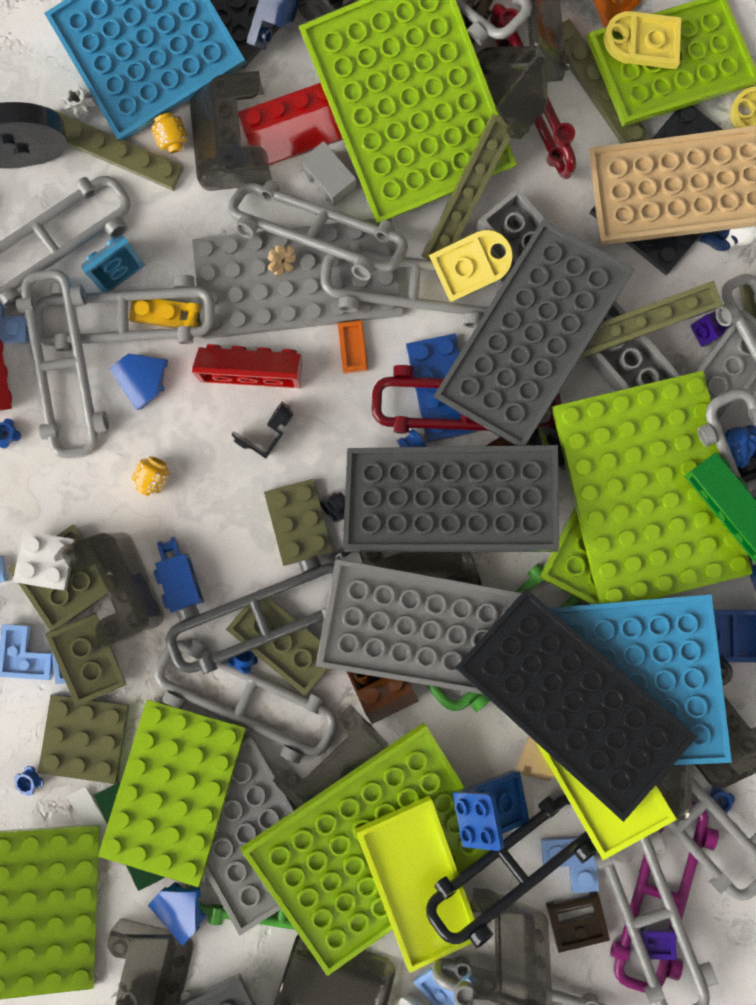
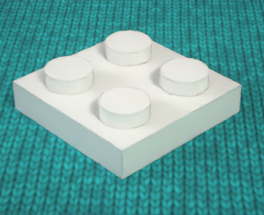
(36, 561)

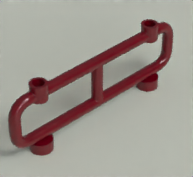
(562, 132)
(404, 377)

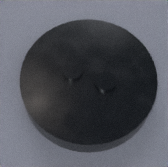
(29, 135)

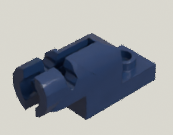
(271, 13)

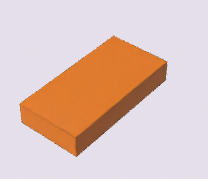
(352, 346)

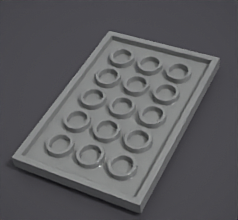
(249, 810)

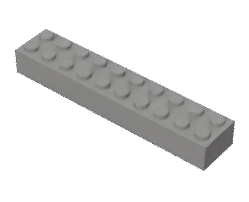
(621, 366)

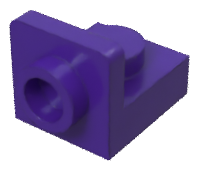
(708, 329)
(660, 943)

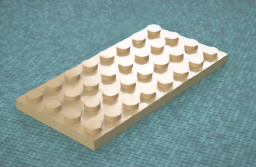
(675, 185)

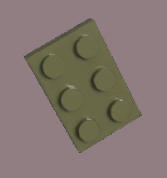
(298, 522)
(84, 672)

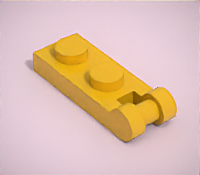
(164, 313)

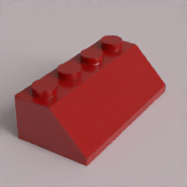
(291, 124)
(248, 367)

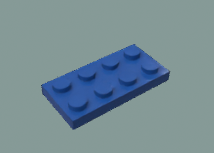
(433, 360)

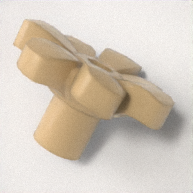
(281, 259)

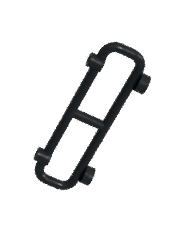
(477, 930)

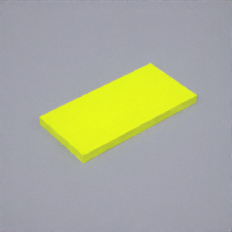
(601, 824)
(406, 861)

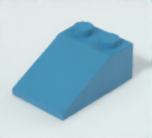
(112, 264)

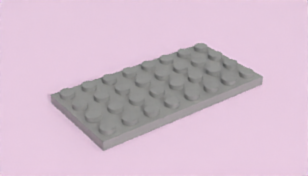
(258, 301)
(405, 624)

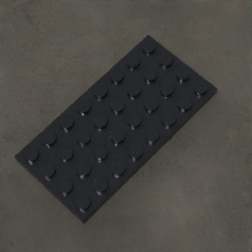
(576, 704)

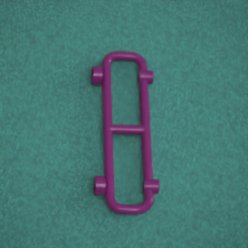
(705, 838)

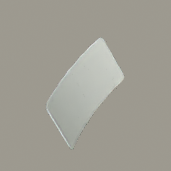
(86, 808)

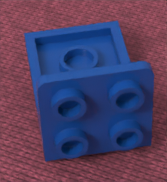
(736, 634)
(490, 810)

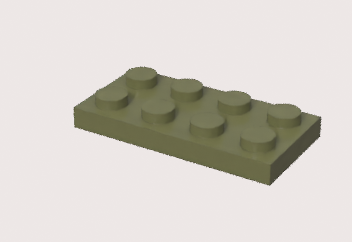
(290, 655)

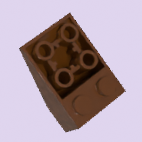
(381, 695)

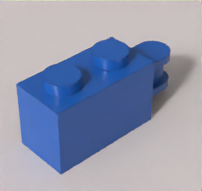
(177, 578)

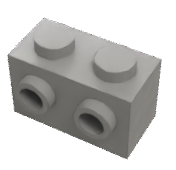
(327, 174)

